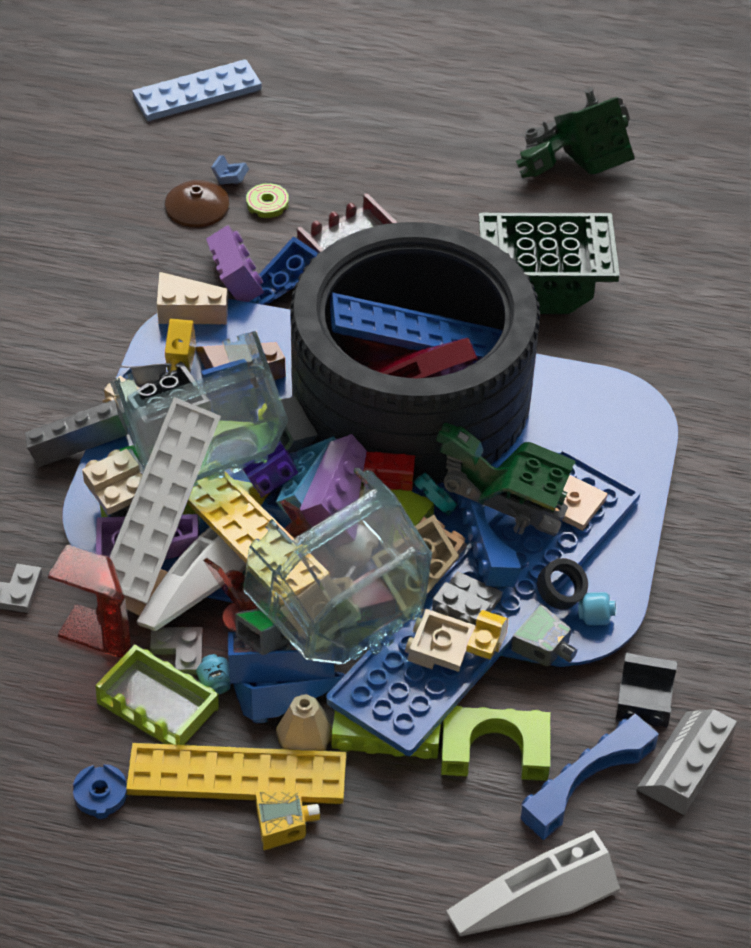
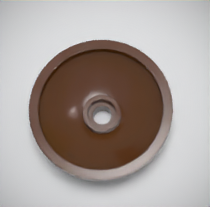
(197, 203)

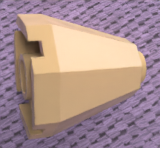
(304, 726)

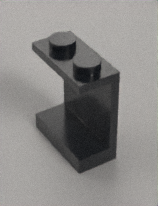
(646, 689)

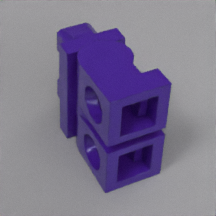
(273, 473)

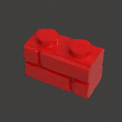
(392, 469)

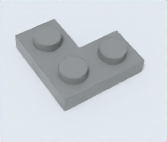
(21, 589)
(182, 641)

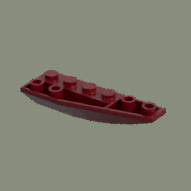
(429, 362)

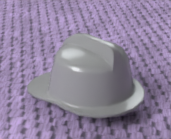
(146, 373)

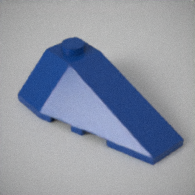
(284, 270)
(271, 699)

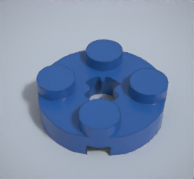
(100, 804)

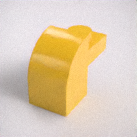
(487, 634)

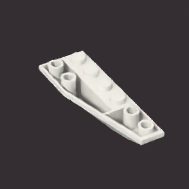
(189, 580)
(540, 888)

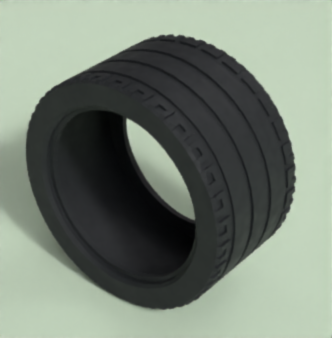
(428, 272)

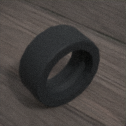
(574, 572)

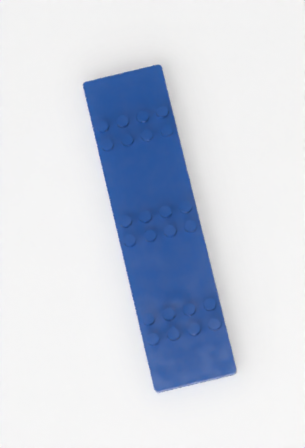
(409, 701)

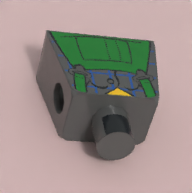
(259, 632)
(543, 638)

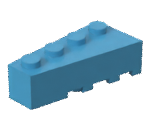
(307, 466)

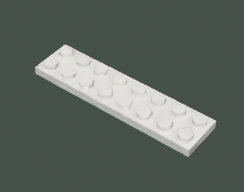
(161, 497)

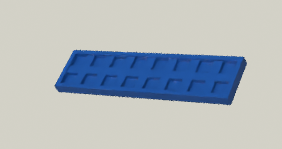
(404, 326)

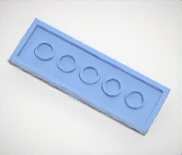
(196, 90)

